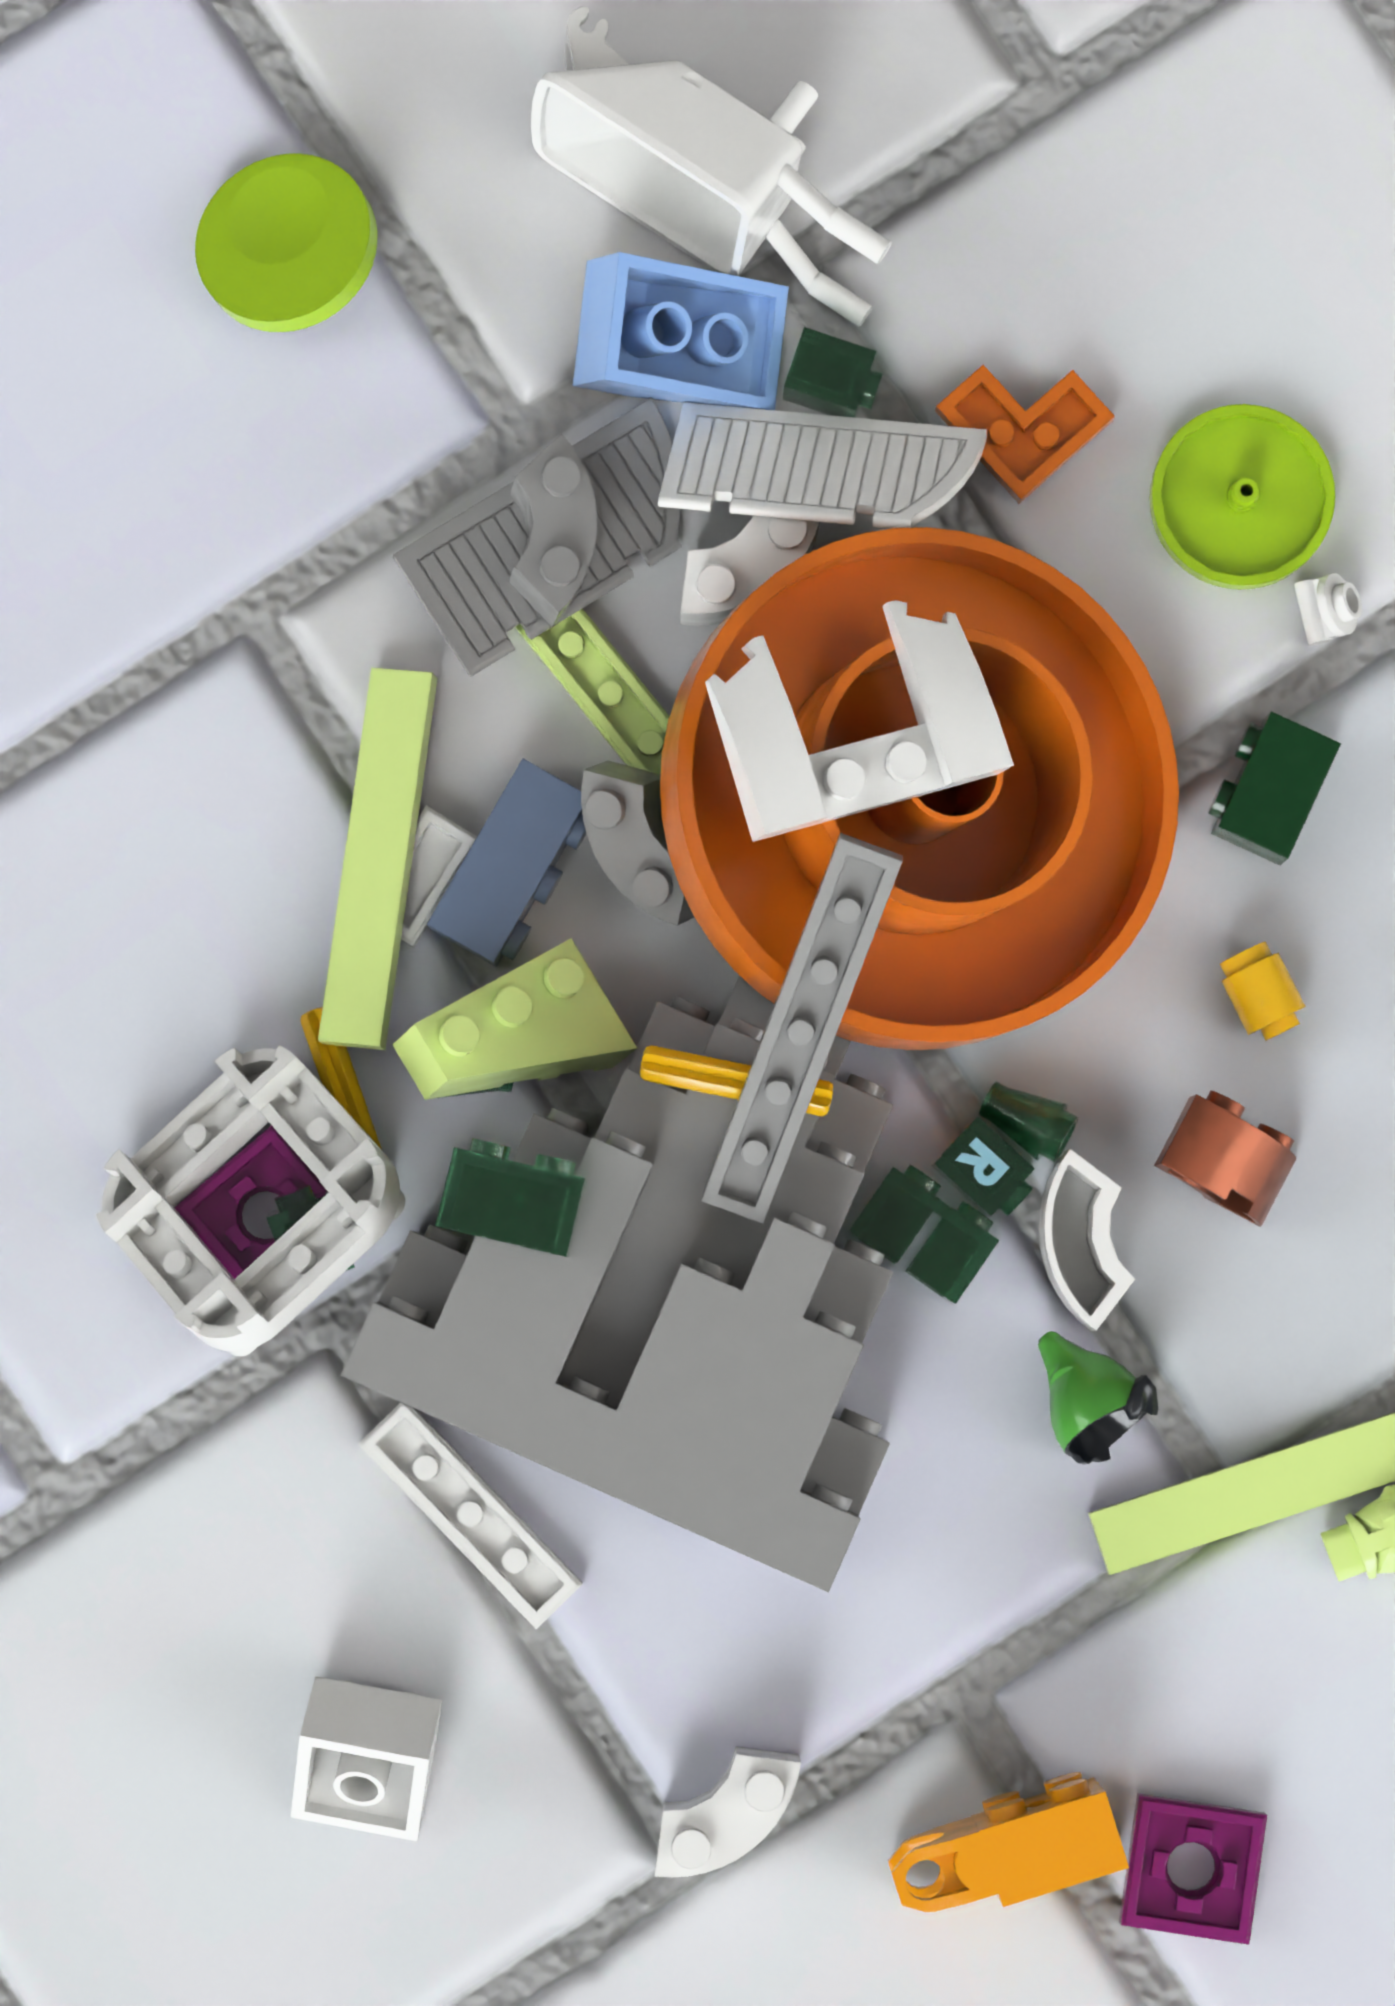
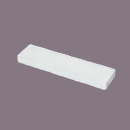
(470, 1514)

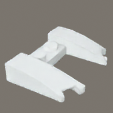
(789, 790)

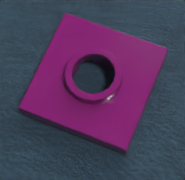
(218, 1203)
(1227, 1901)

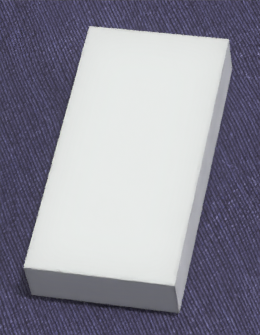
(436, 858)

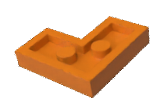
(1028, 444)

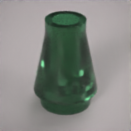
(1030, 1120)

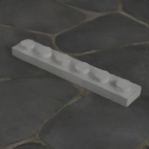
(802, 1027)

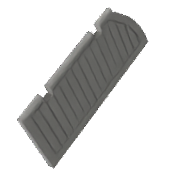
(467, 562)

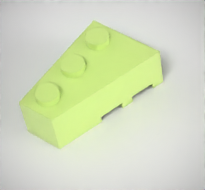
(518, 1028)

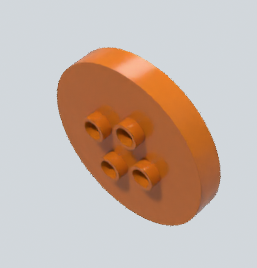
(1005, 883)

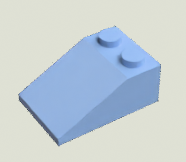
(679, 333)

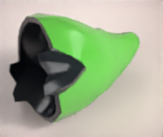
(1092, 1398)

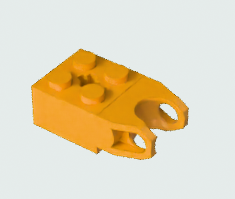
(1015, 1847)

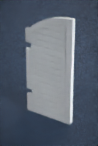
(816, 465)

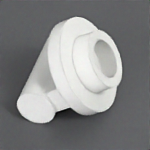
(1328, 607)

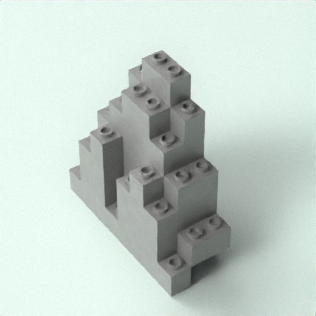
(677, 1340)

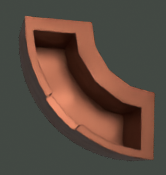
(1227, 1156)

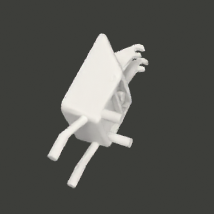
(689, 160)

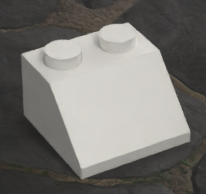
(365, 1758)

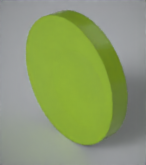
(286, 242)
(1242, 496)

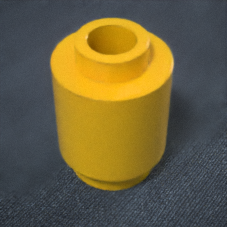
(1262, 991)

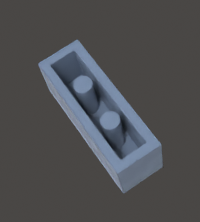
(511, 865)

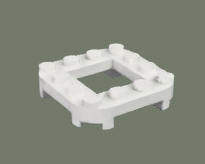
(308, 1257)

